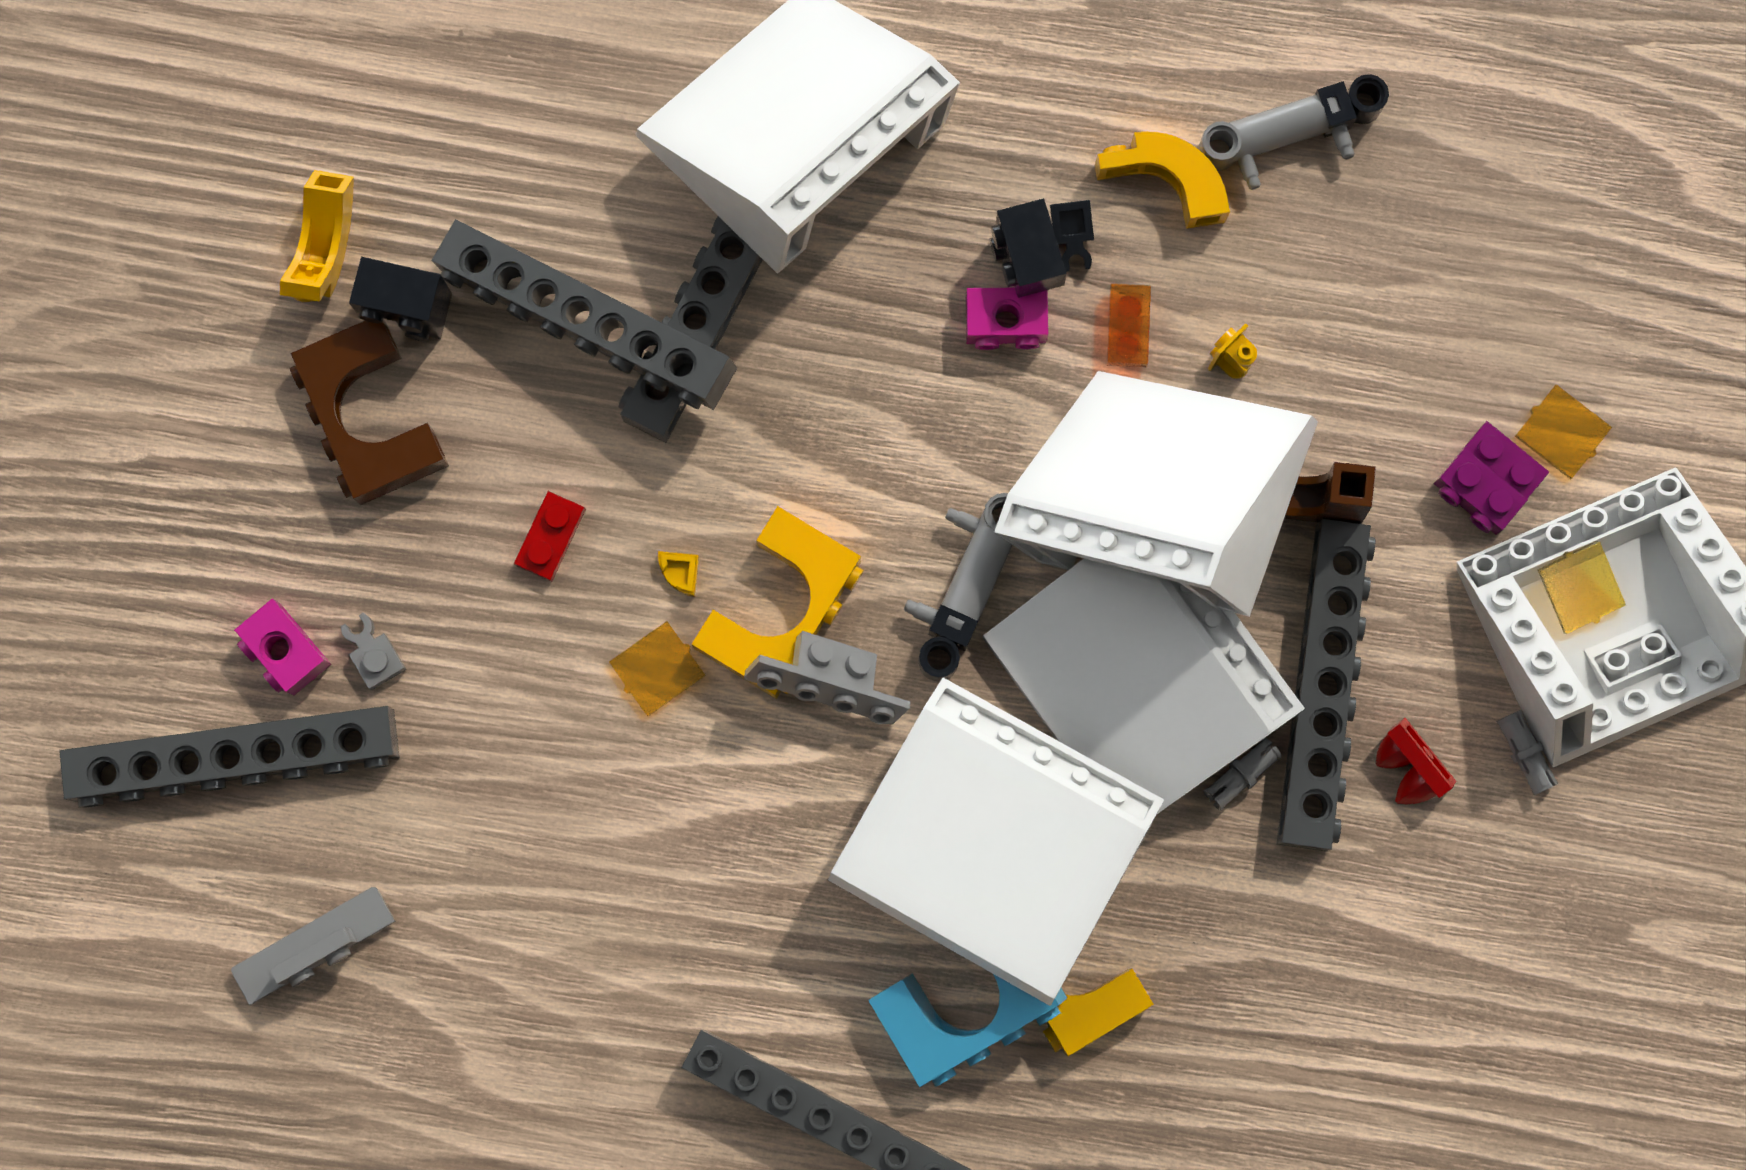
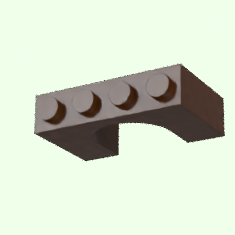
(327, 373)
(1338, 495)

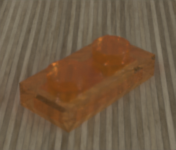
(1128, 325)

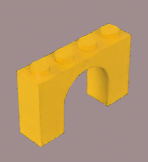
(826, 569)
(1096, 1012)

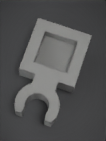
(375, 657)

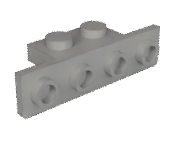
(829, 675)
(320, 941)

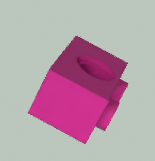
(987, 303)
(303, 659)

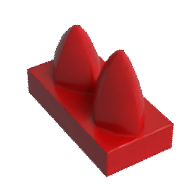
(1428, 774)

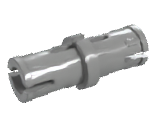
(1527, 752)
(1242, 774)

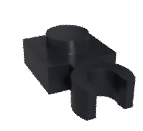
(1072, 227)

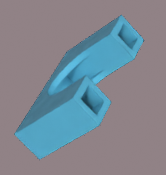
(934, 1046)

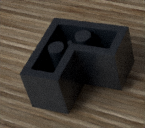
(1027, 248)
(401, 294)

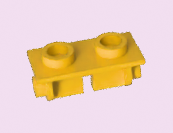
(1233, 353)

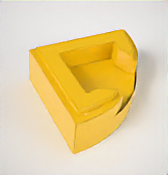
(680, 571)

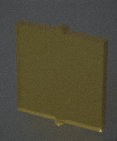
(1563, 431)
(1581, 587)
(657, 668)

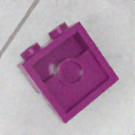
(1490, 479)

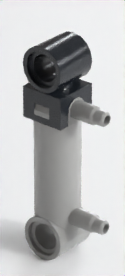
(1327, 113)
(968, 592)

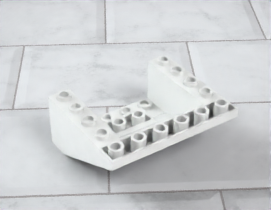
(797, 120)
(1162, 487)
(1641, 663)
(1142, 676)
(996, 840)

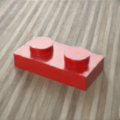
(550, 536)

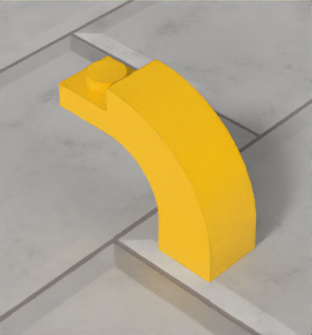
(1180, 165)
(322, 237)

